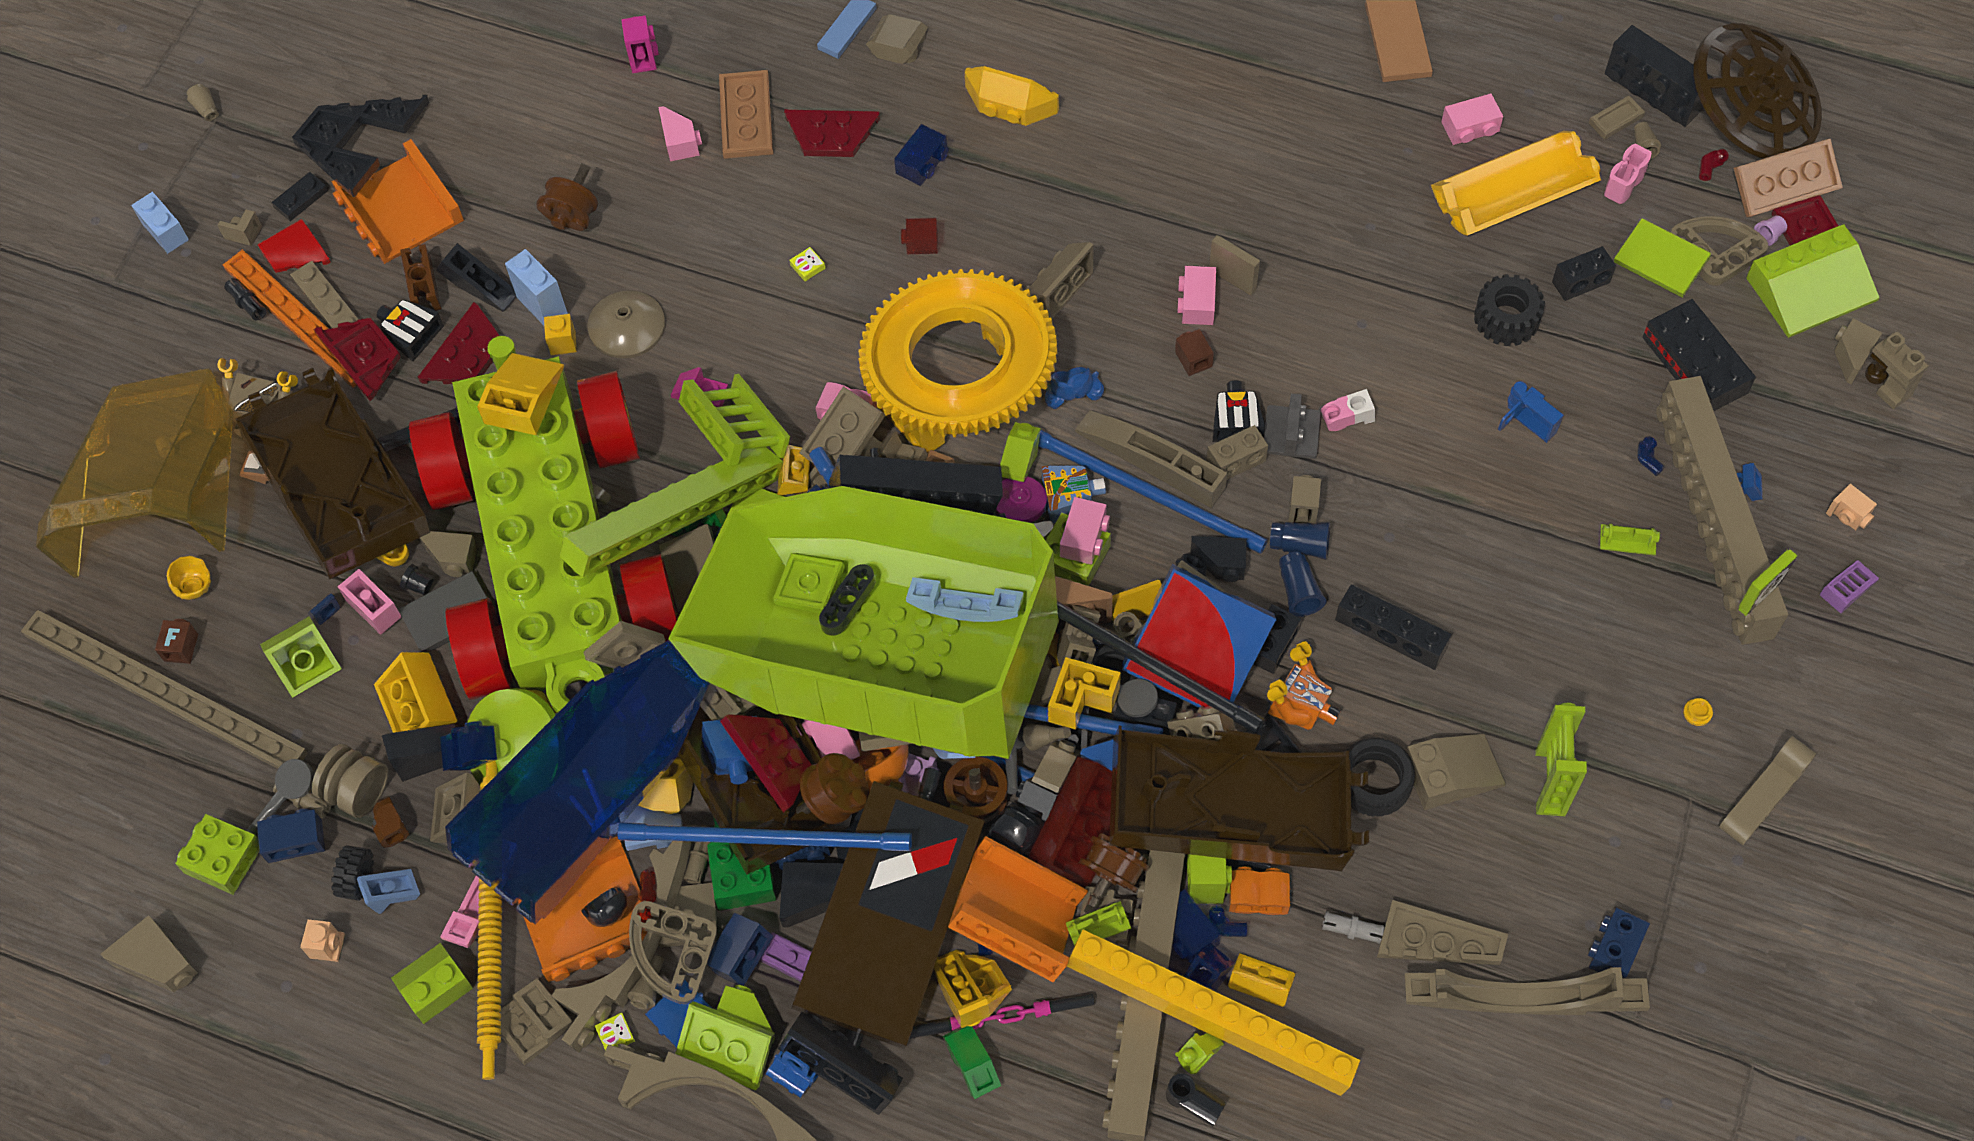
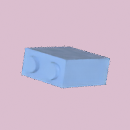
(535, 286)

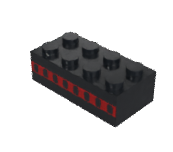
(1693, 348)

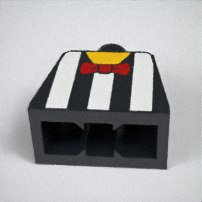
(409, 326)
(1236, 412)

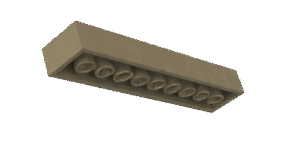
(1719, 506)

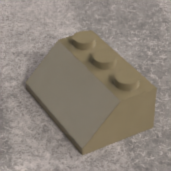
(1063, 277)

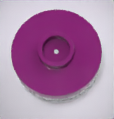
(1023, 500)

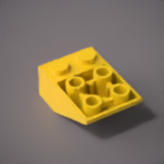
(519, 393)

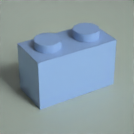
(160, 222)

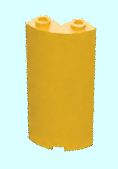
(1516, 182)

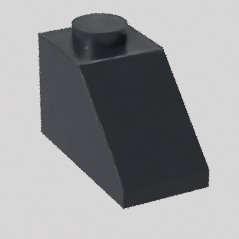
(1222, 556)

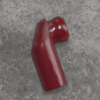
(1711, 161)

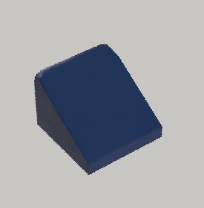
(324, 609)

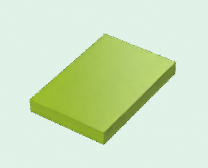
(1662, 257)
(725, 1044)

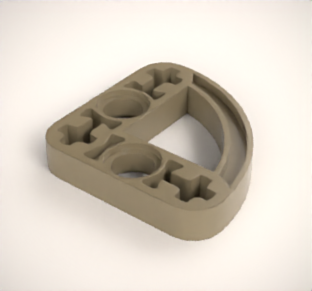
(1736, 229)
(692, 945)

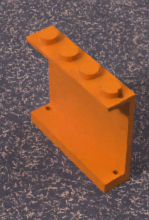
(400, 206)
(1016, 908)
(566, 938)

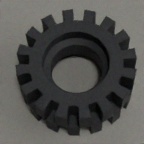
(349, 866)

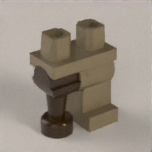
(1902, 365)

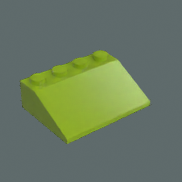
(1813, 281)

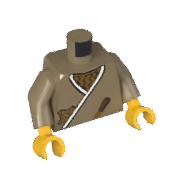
(240, 387)

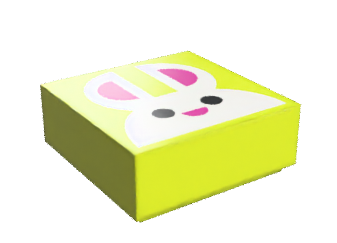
(807, 264)
(614, 1031)

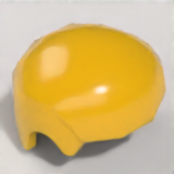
(188, 577)

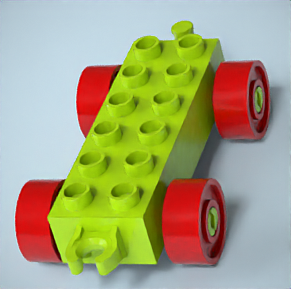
(527, 501)

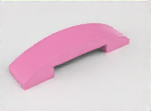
(463, 925)

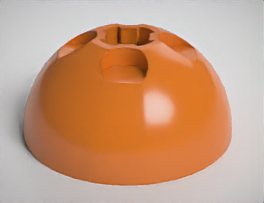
(883, 763)

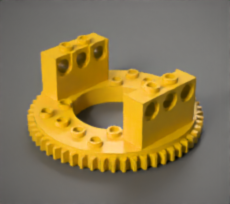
(930, 410)

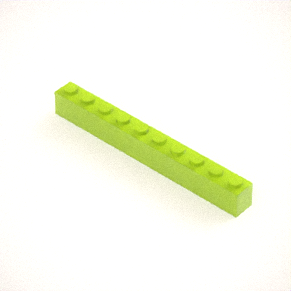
(668, 510)

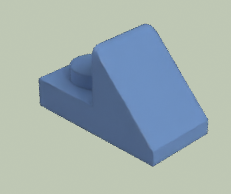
(388, 888)

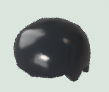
(606, 908)

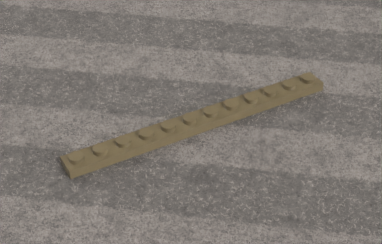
(161, 691)

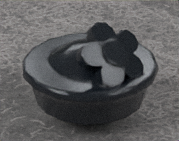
(1193, 561)

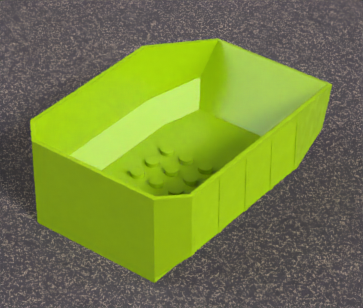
(894, 664)

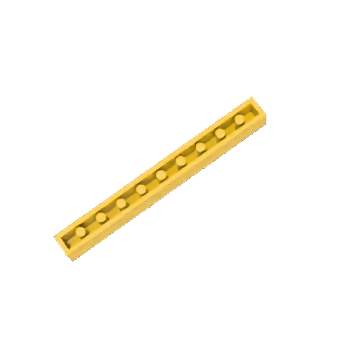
(1213, 1013)

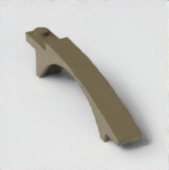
(1565, 997)
(594, 1000)
(650, 1075)

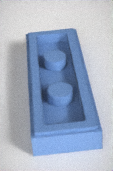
(846, 27)

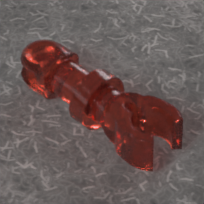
(647, 880)

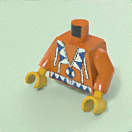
(1302, 695)

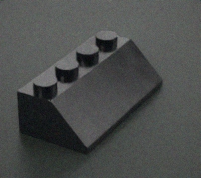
(842, 1063)

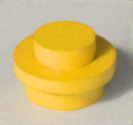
(1698, 712)

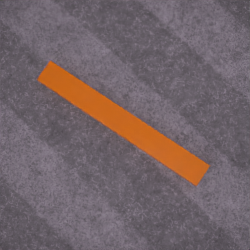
(283, 306)

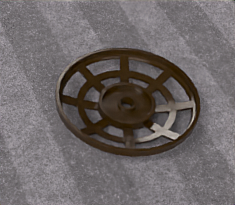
(1767, 99)

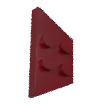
(831, 131)
(464, 350)
(361, 352)
(770, 753)

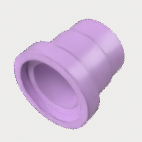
(1771, 228)

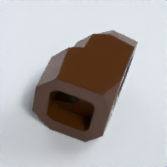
(388, 823)

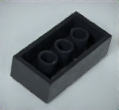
(1655, 75)

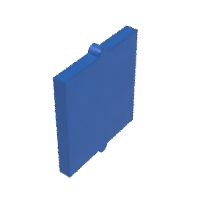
(670, 1016)

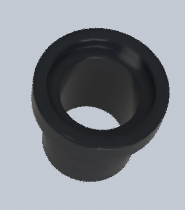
(416, 580)

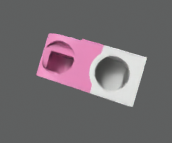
(1349, 411)

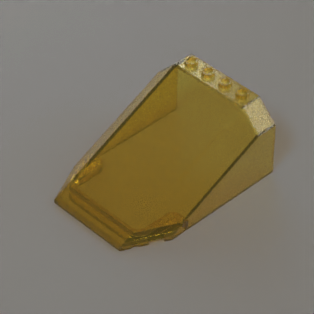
(147, 452)

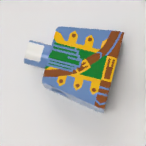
(1064, 484)

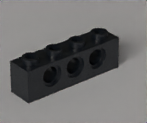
(1393, 627)

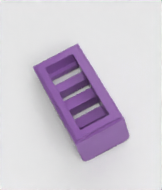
(1836, 598)

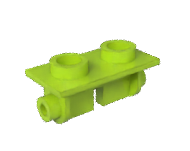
(1628, 539)
(1101, 923)

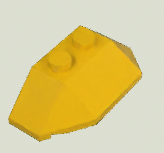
(1010, 96)
(971, 985)

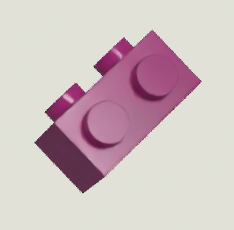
(639, 44)

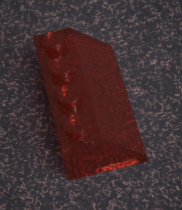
(1076, 816)

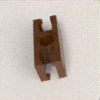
(420, 277)

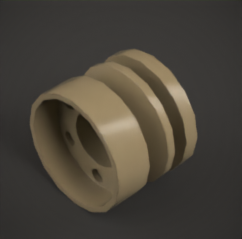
(350, 780)

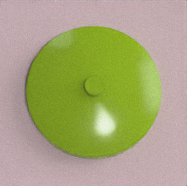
(516, 720)

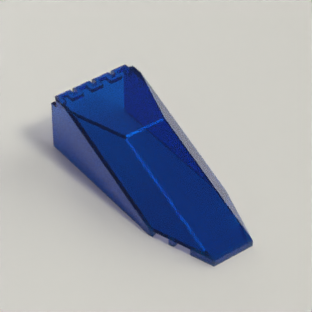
(577, 781)

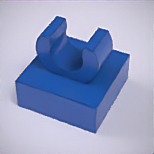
(1751, 481)

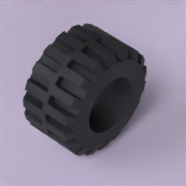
(1513, 293)

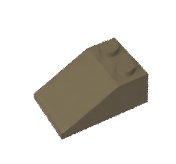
(1453, 769)

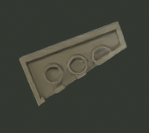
(1431, 936)

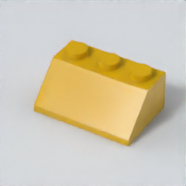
(414, 694)

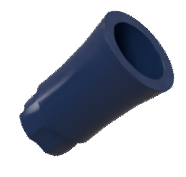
(1307, 538)
(1300, 585)

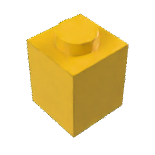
(560, 334)

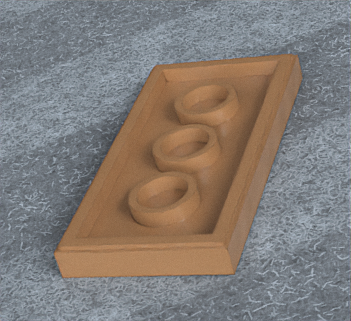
(1398, 39)
(745, 114)
(1788, 177)

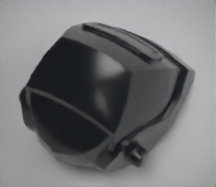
(1016, 828)

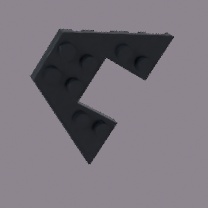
(332, 127)

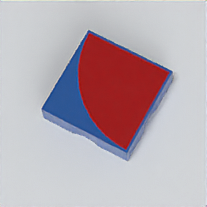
(1201, 635)

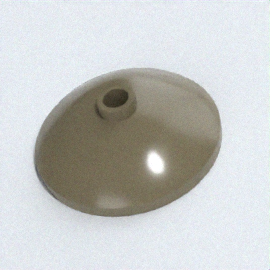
(628, 334)

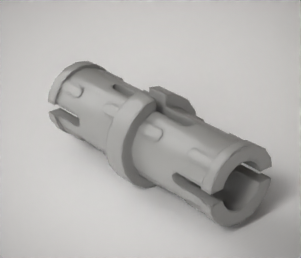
(1352, 927)

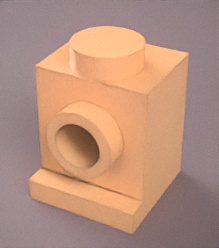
(1852, 508)
(322, 941)

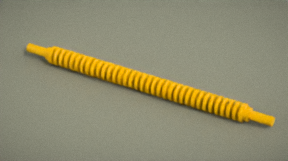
(489, 964)

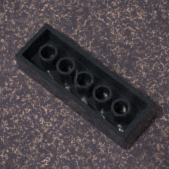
(940, 483)

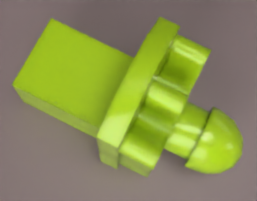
(1198, 1052)

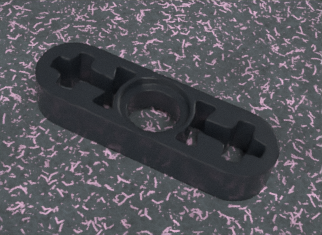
(847, 611)

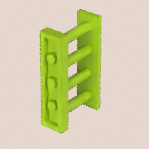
(723, 434)
(1563, 769)

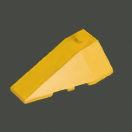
(670, 791)

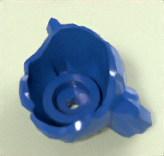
(1073, 385)

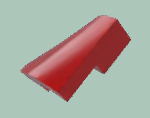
(292, 248)

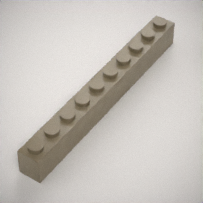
(1142, 1022)

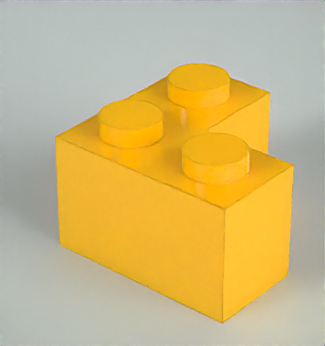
(1080, 686)

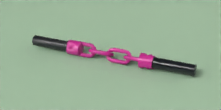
(1039, 1009)

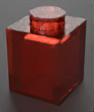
(920, 236)

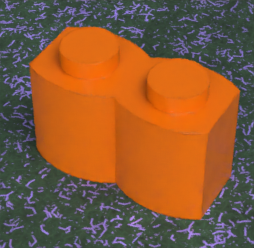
(1259, 891)

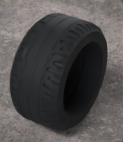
(1395, 757)

